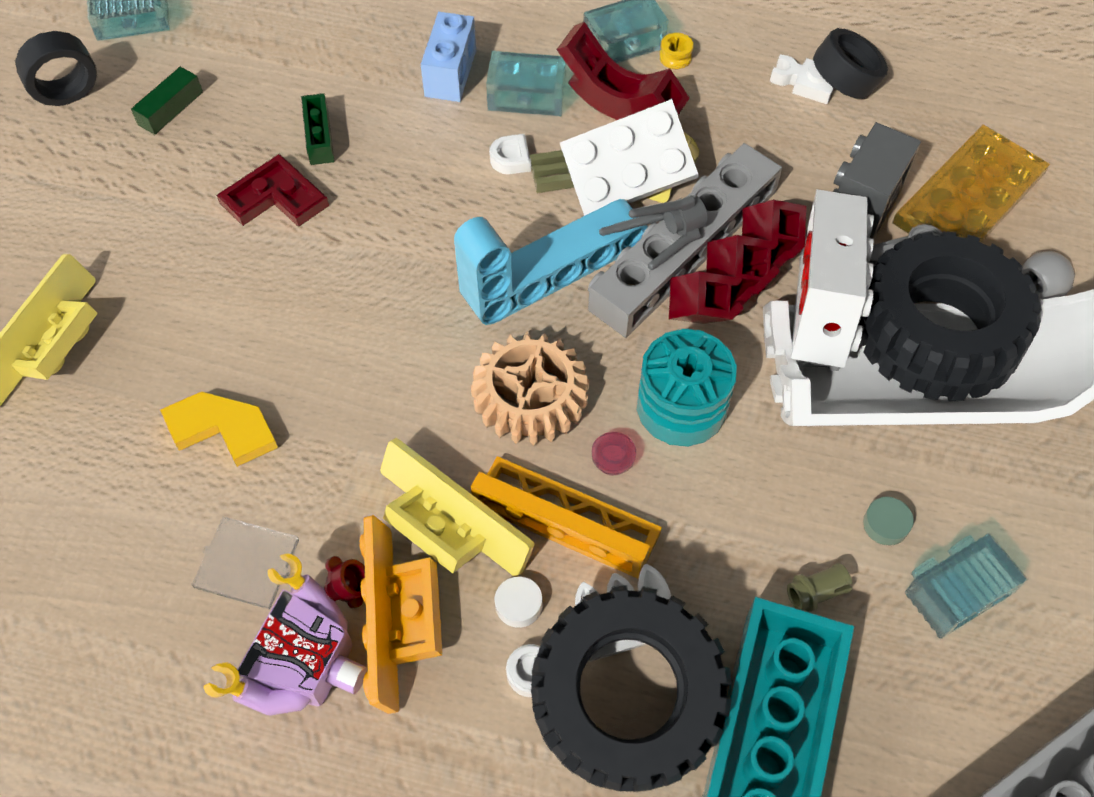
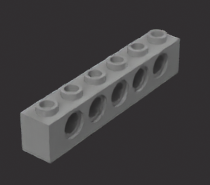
(736, 183)

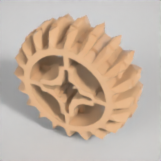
(548, 401)

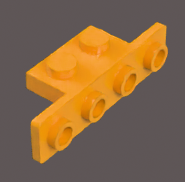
(400, 614)

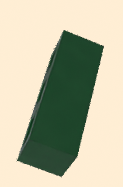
(167, 100)
(317, 129)

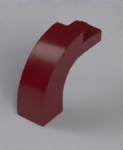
(610, 86)

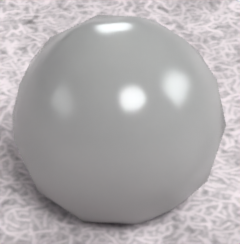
(1050, 274)

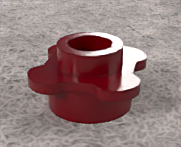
(344, 580)

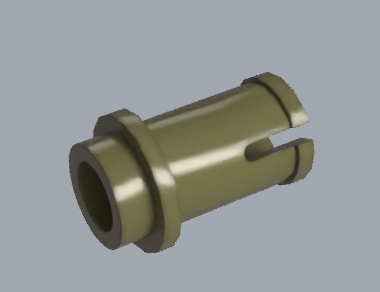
(819, 587)

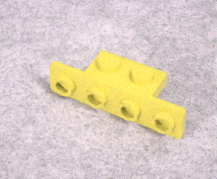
(46, 325)
(446, 517)

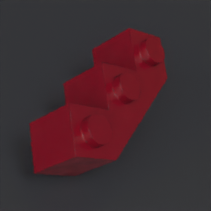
(740, 264)

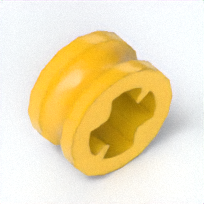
(674, 42)

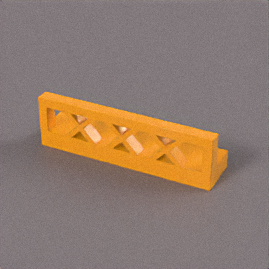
(565, 524)

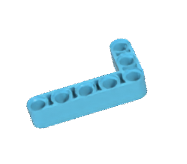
(506, 282)

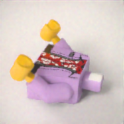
(295, 653)

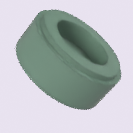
(888, 521)

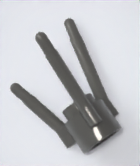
(680, 217)

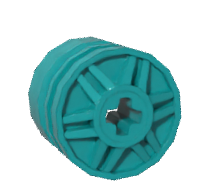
(685, 387)

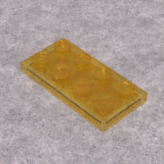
(974, 187)

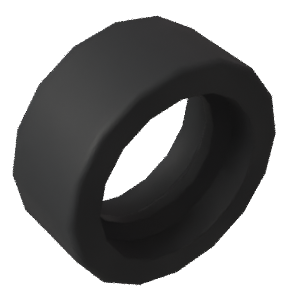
(51, 46)
(850, 63)

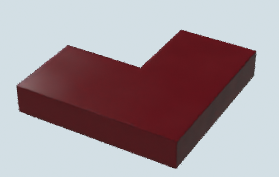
(270, 185)

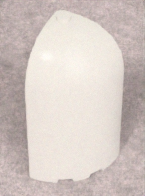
(1047, 385)

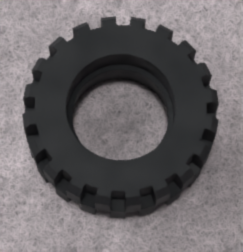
(968, 278)
(699, 677)

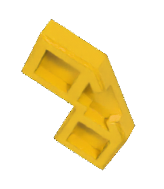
(209, 414)

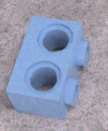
(448, 56)

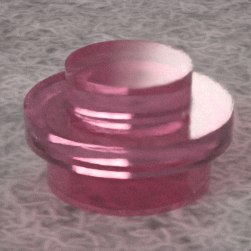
(613, 453)

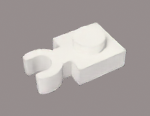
(804, 77)

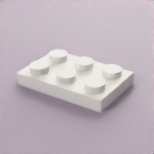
(629, 158)

